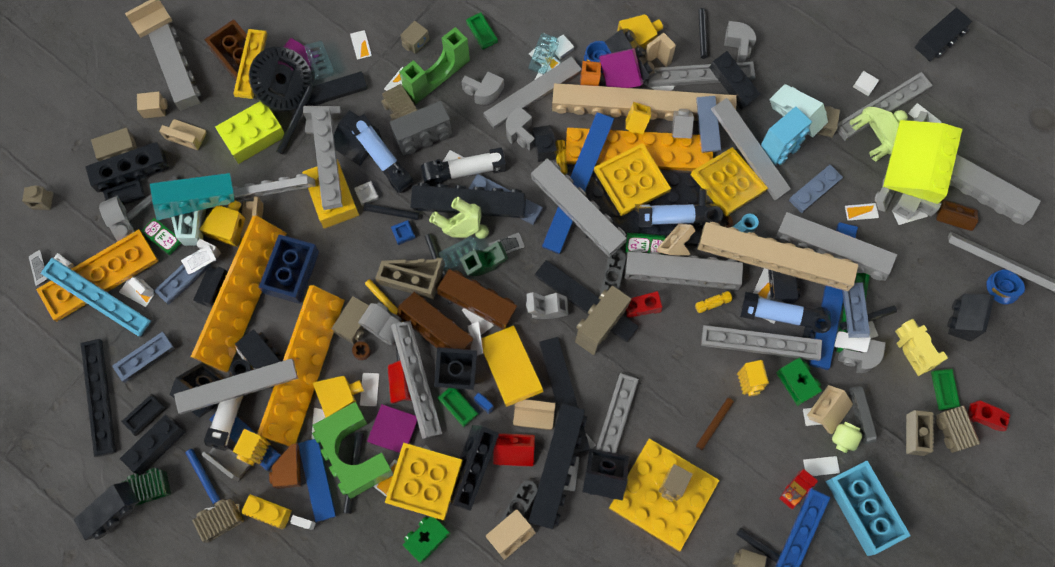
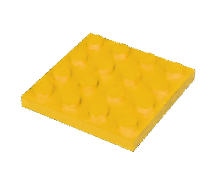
(649, 510)

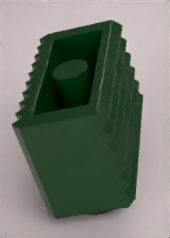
(150, 486)

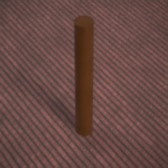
(714, 424)

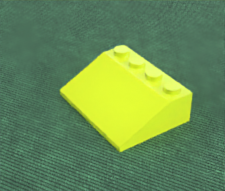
(923, 159)

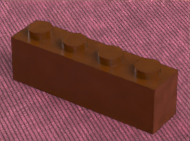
(476, 299)
(432, 324)

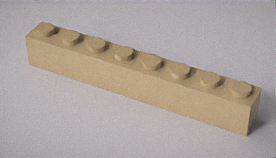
(778, 256)

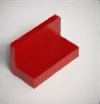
(397, 383)
(514, 450)

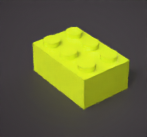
(250, 131)

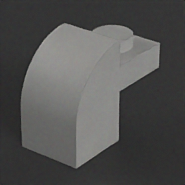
(742, 37)
(486, 91)
(516, 127)
(907, 206)
(115, 218)
(547, 306)
(864, 360)

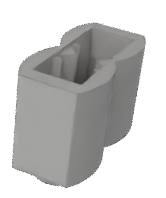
(379, 322)

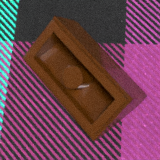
(957, 215)

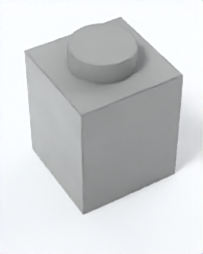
(682, 124)

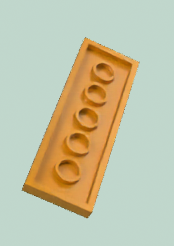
(104, 270)

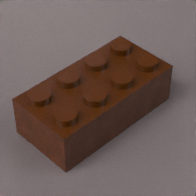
(228, 46)

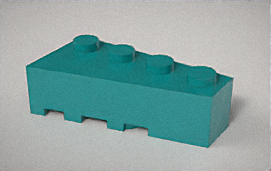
(191, 195)

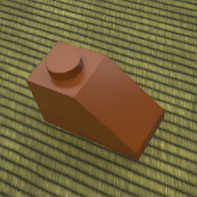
(287, 469)

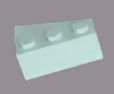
(788, 97)
(187, 227)

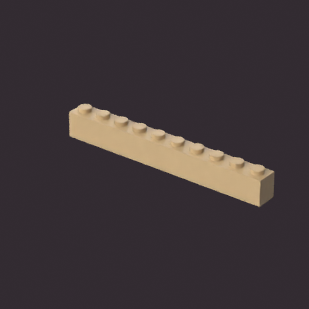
(618, 101)

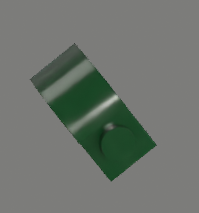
(485, 261)

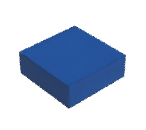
(403, 232)
(484, 403)

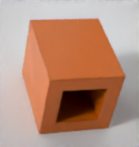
(590, 73)

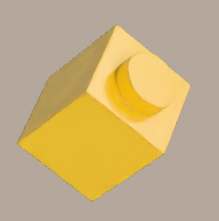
(638, 118)

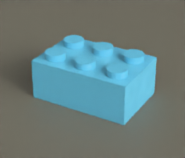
(786, 136)

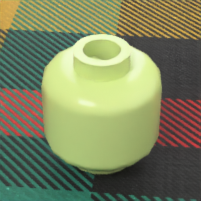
(847, 437)

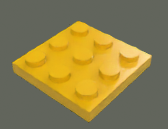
(632, 179)
(729, 181)
(423, 481)

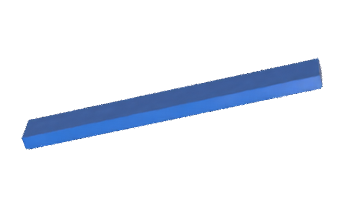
(581, 176)
(833, 301)

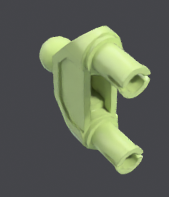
(883, 124)
(462, 224)

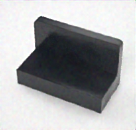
(210, 286)

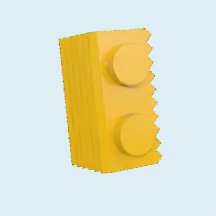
(753, 378)
(251, 447)
(266, 511)

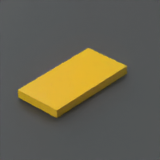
(510, 366)

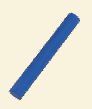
(202, 476)

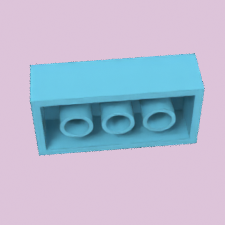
(868, 508)

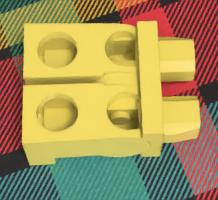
(918, 347)

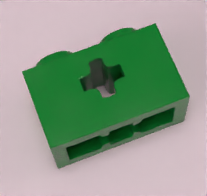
(801, 391)
(423, 550)

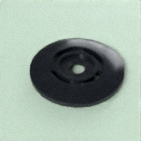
(263, 76)

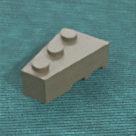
(412, 276)
(601, 319)

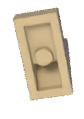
(675, 240)

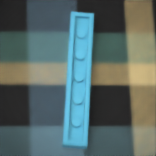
(96, 297)

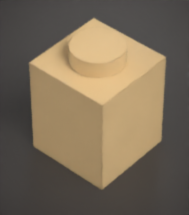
(151, 104)

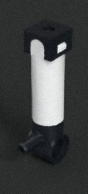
(437, 171)
(218, 434)

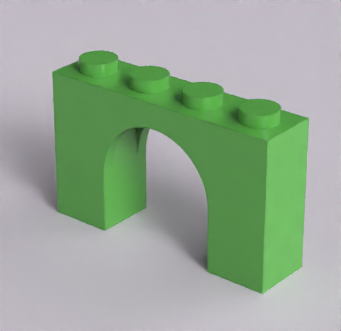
(453, 57)
(353, 478)

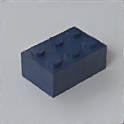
(289, 269)

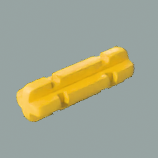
(561, 156)
(713, 302)

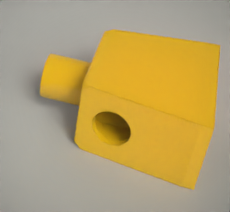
(642, 28)
(224, 224)
(336, 393)

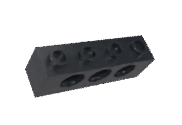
(99, 171)
(473, 467)

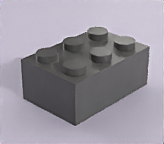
(421, 128)

